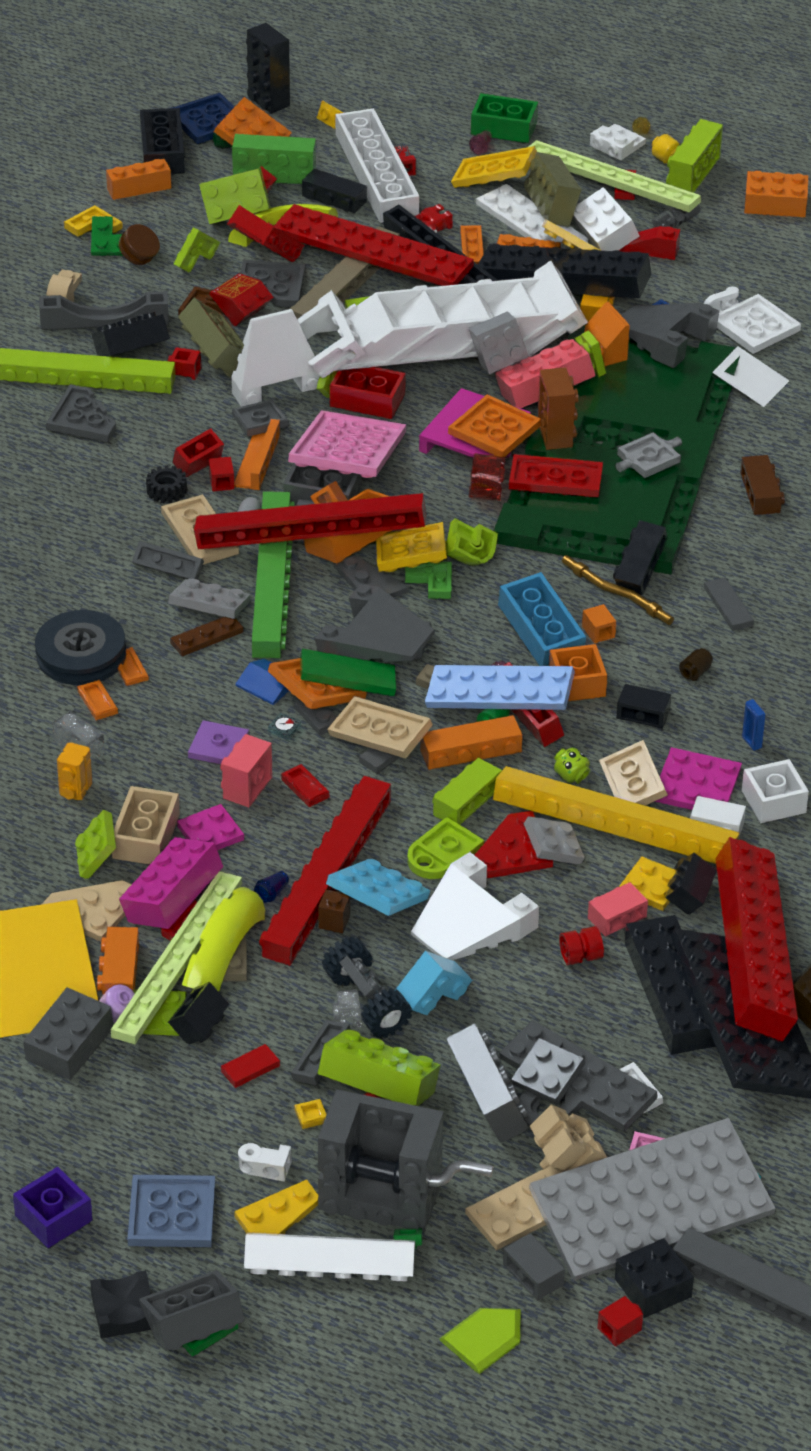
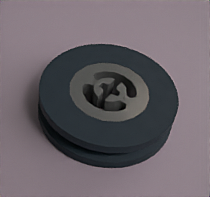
(90, 631)

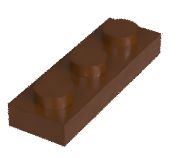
(206, 635)

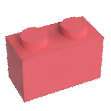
(617, 908)

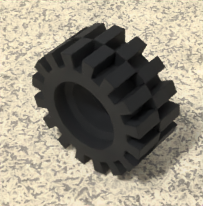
(166, 476)

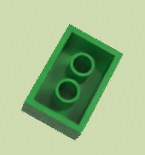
(504, 117)

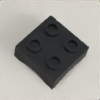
(118, 1304)

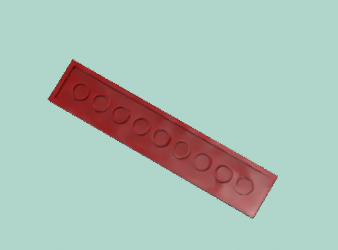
(374, 246)

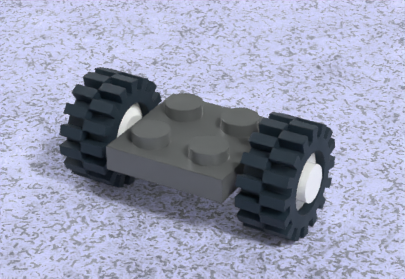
(386, 1007)

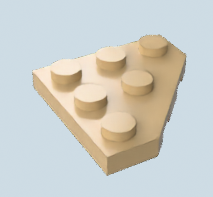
(97, 906)

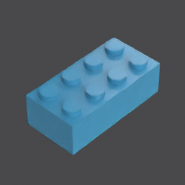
(539, 617)

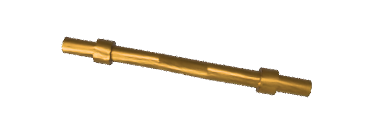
(652, 608)

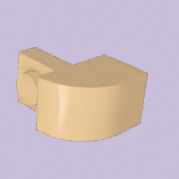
(64, 284)

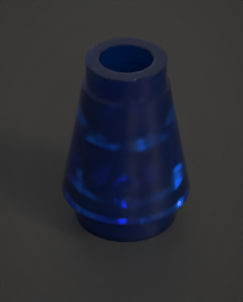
(271, 886)

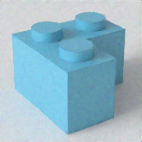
(430, 980)

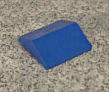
(260, 682)

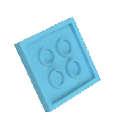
(378, 886)

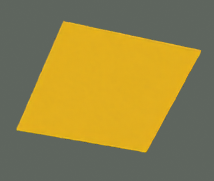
(39, 958)

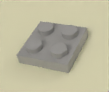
(554, 840)

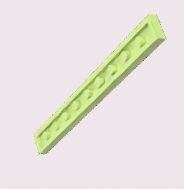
(622, 178)
(172, 961)

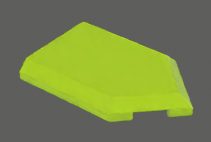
(484, 1336)

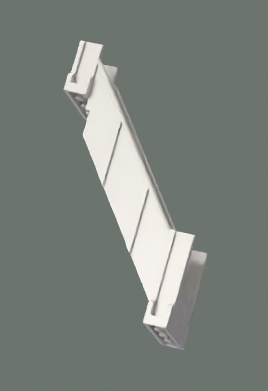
(435, 321)

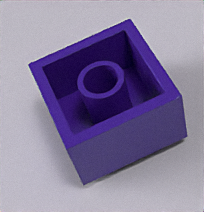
(52, 1207)

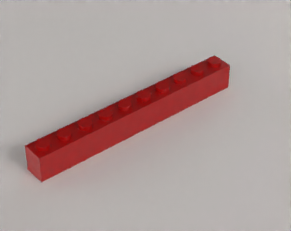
(310, 521)
(337, 851)

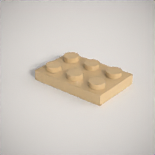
(633, 775)

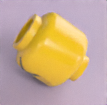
(664, 147)

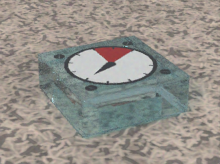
(284, 726)

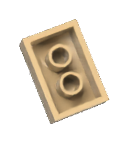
(145, 824)

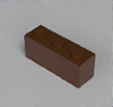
(761, 485)

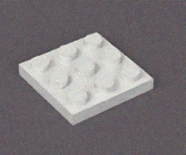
(756, 323)

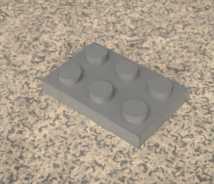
(209, 598)

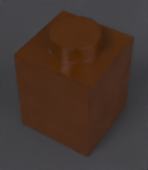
(334, 911)

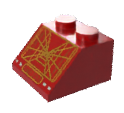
(241, 297)

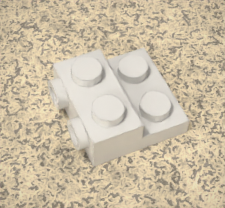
(616, 141)

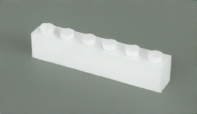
(329, 1254)

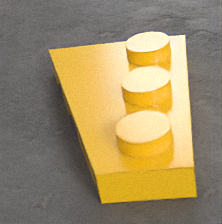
(278, 1211)

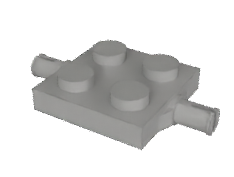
(649, 454)

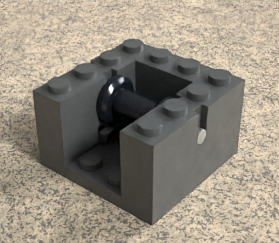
(383, 1160)

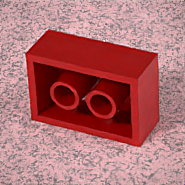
(368, 391)

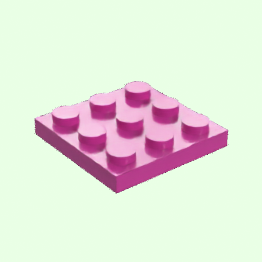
(696, 774)

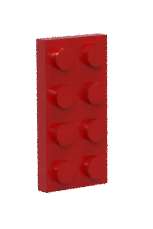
(556, 475)

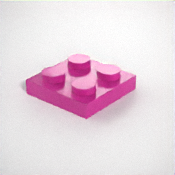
(211, 826)

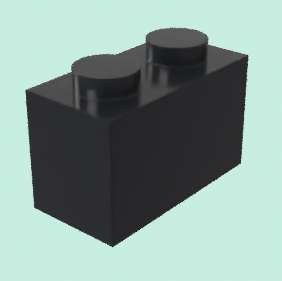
(643, 706)
(690, 883)
(199, 1014)

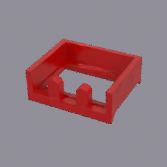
(265, 233)

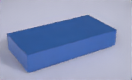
(753, 725)

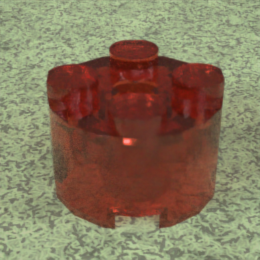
(487, 477)

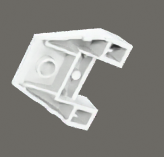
(271, 354)
(467, 917)

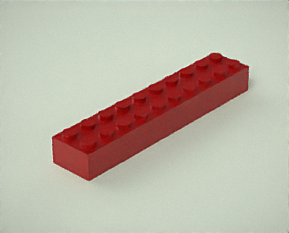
(756, 939)

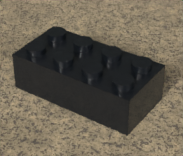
(268, 68)
(163, 137)

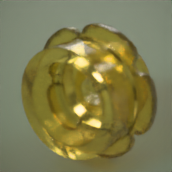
(641, 125)

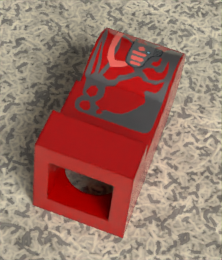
(407, 160)

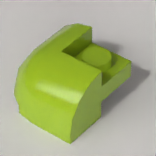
(470, 544)

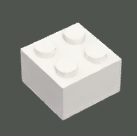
(775, 791)

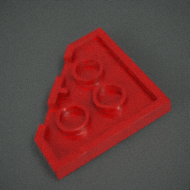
(510, 849)

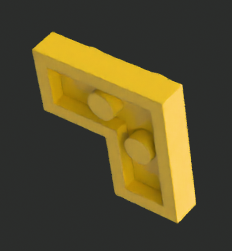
(82, 222)

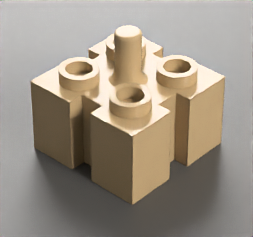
(565, 1140)

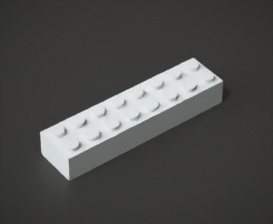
(376, 162)

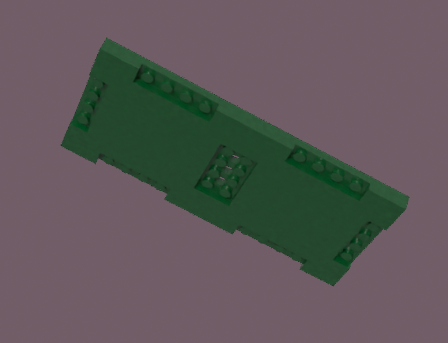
(617, 409)

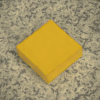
(310, 1113)

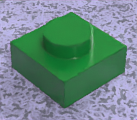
(409, 1234)

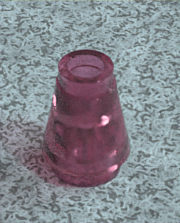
(480, 142)

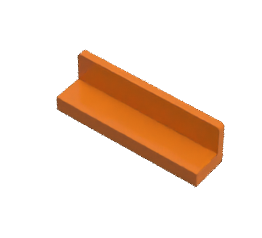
(258, 457)

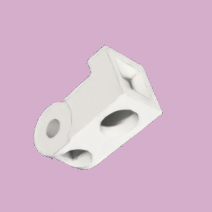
(265, 1161)

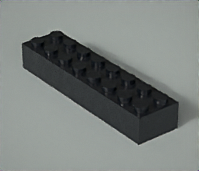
(583, 270)

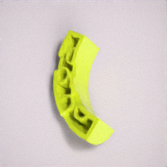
(272, 216)
(222, 936)

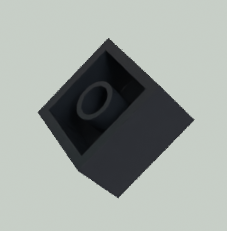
(654, 1277)

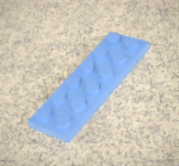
(500, 687)

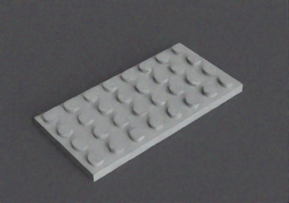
(650, 1195)

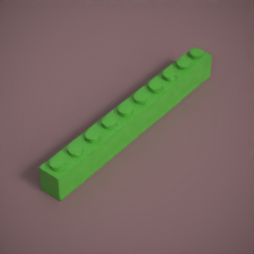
(270, 588)

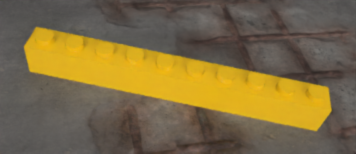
(610, 814)

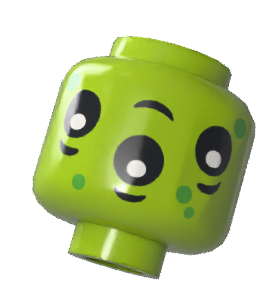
(571, 765)

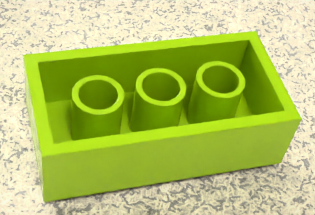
(695, 156)
(379, 1068)

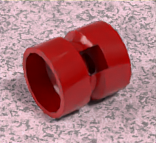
(581, 945)

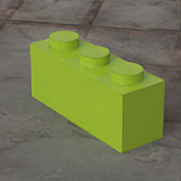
(466, 792)

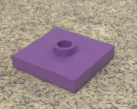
(215, 741)

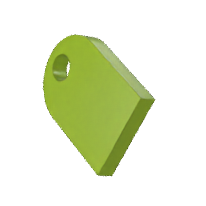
(440, 848)

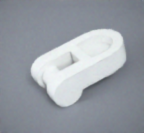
(723, 300)

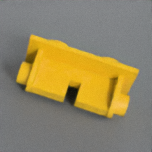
(327, 114)

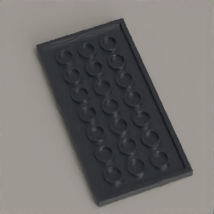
(748, 1057)

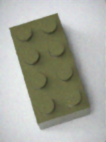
(552, 189)
(213, 335)

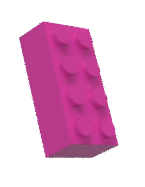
(171, 882)

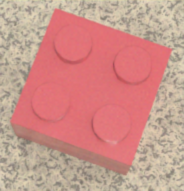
(246, 770)

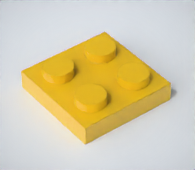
(651, 881)

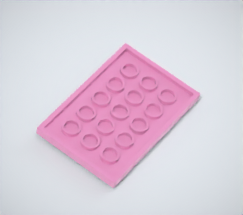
(347, 444)

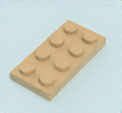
(182, 519)
(380, 727)
(509, 1212)

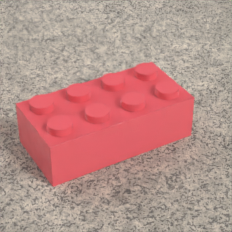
(521, 381)

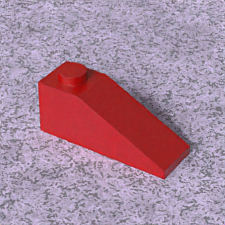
(657, 241)

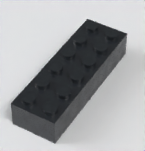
(667, 984)

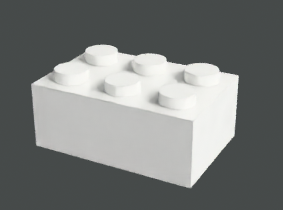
(604, 222)

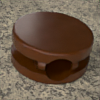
(139, 244)

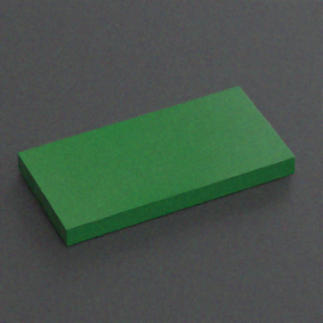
(347, 672)

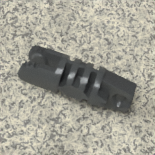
(674, 217)

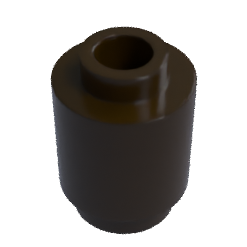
(696, 664)

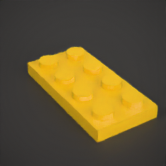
(494, 167)

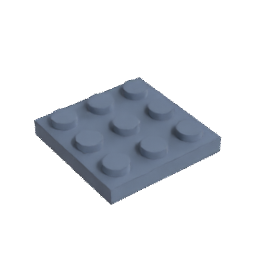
(171, 1211)

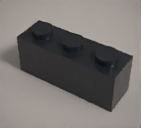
(334, 190)
(640, 556)

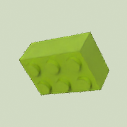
(226, 193)

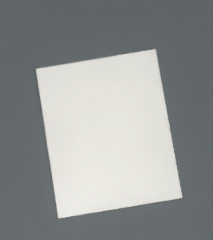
(751, 377)

